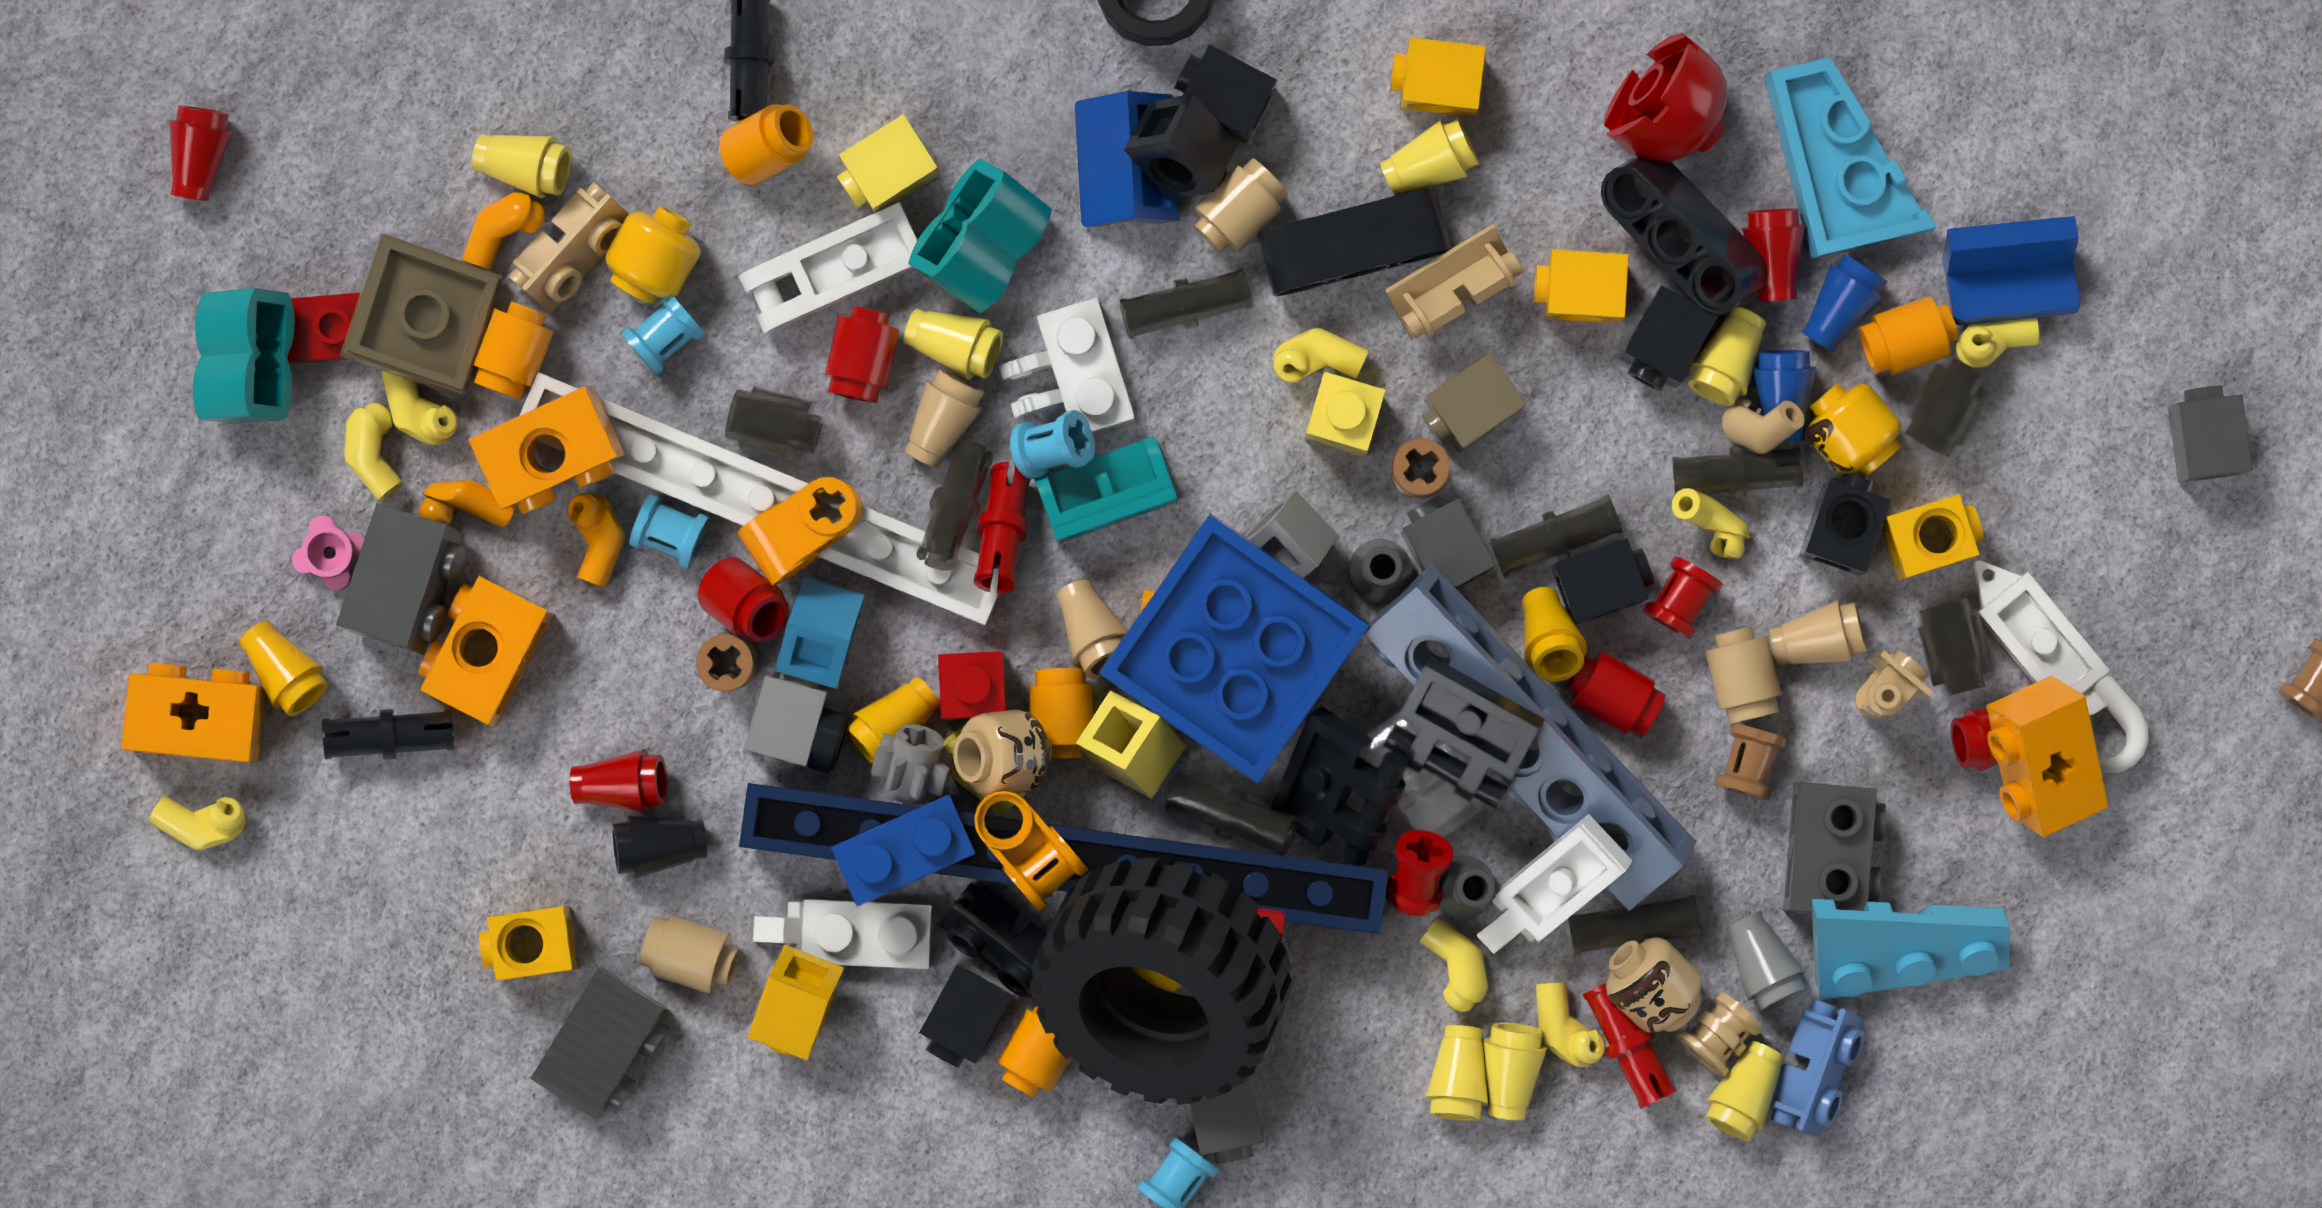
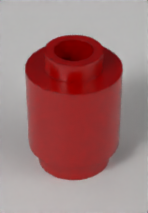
(861, 355)
(743, 600)
(1615, 695)

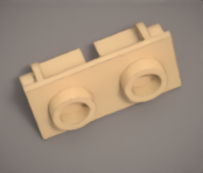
(555, 270)
(1439, 289)
(1891, 685)

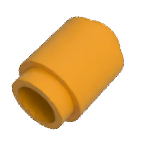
(766, 143)
(1908, 336)
(512, 350)
(1063, 708)
(1032, 1057)

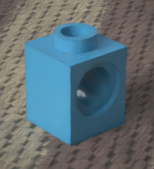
(819, 632)

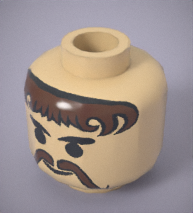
(1002, 752)
(1654, 985)

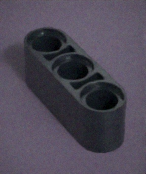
(1713, 237)
(1354, 242)

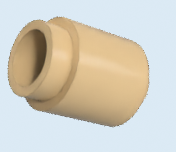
(1239, 206)
(1743, 675)
(689, 953)

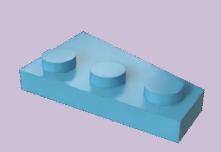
(1836, 166)
(1893, 950)

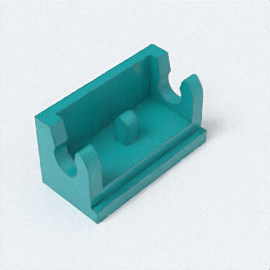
(1106, 490)

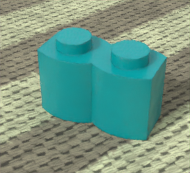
(980, 236)
(243, 356)

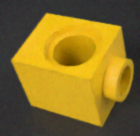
(1439, 77)
(1582, 286)
(1909, 554)
(558, 943)
(795, 1003)

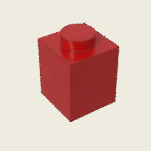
(971, 684)

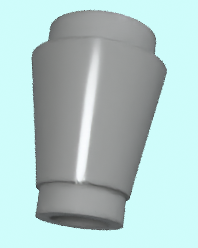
(1764, 962)

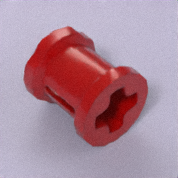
(1682, 597)
(1421, 863)

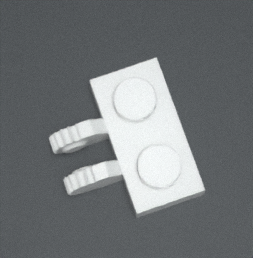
(1082, 366)

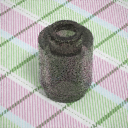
(1948, 407)
(773, 423)
(1955, 646)

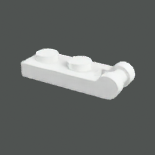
(832, 267)

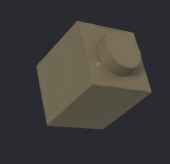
(1472, 404)

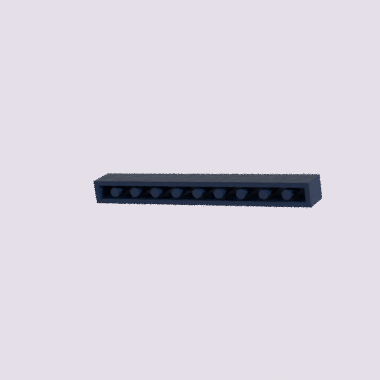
(1299, 887)

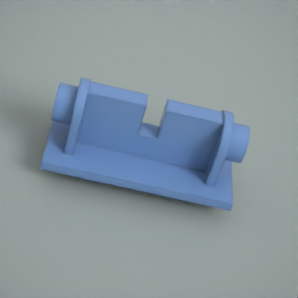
(1815, 1092)

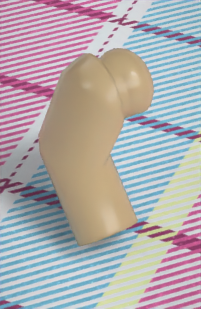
(1761, 432)

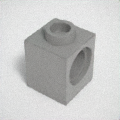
(1294, 534)
(786, 719)

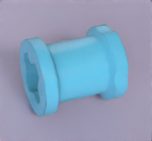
(662, 334)
(1052, 444)
(669, 531)
(1177, 1176)

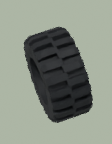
(1186, 931)

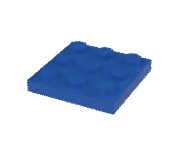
(1234, 648)

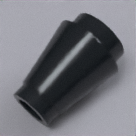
(656, 844)

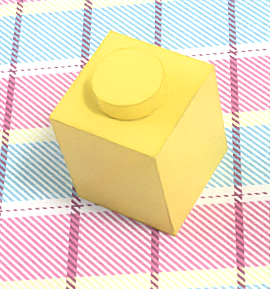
(886, 166)
(1344, 414)
(1131, 744)

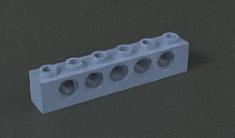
(1567, 748)

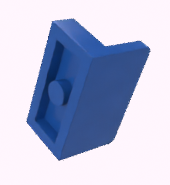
(1109, 180)
(2012, 270)

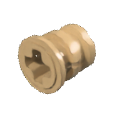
(1720, 1034)

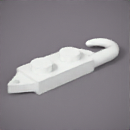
(2049, 645)

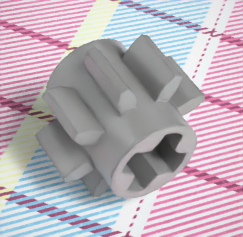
(912, 764)

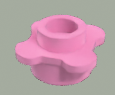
(311, 554)

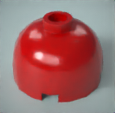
(1672, 105)

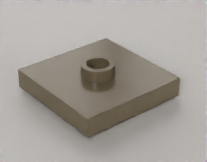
(421, 315)

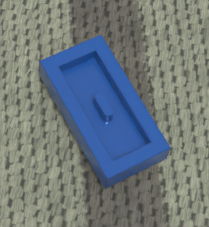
(903, 850)

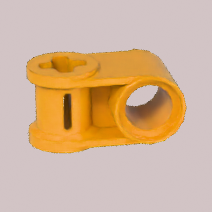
(792, 536)
(1030, 850)

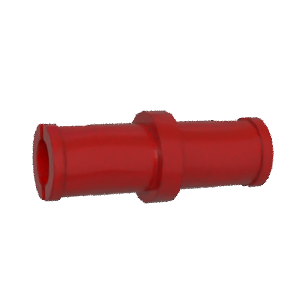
(1002, 529)
(1631, 1049)

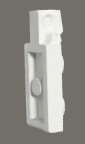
(1555, 885)
(853, 935)

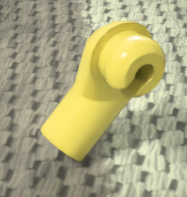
(1987, 341)
(1315, 350)
(417, 415)
(363, 448)
(1712, 516)
(203, 827)
(1464, 962)
(1562, 1032)

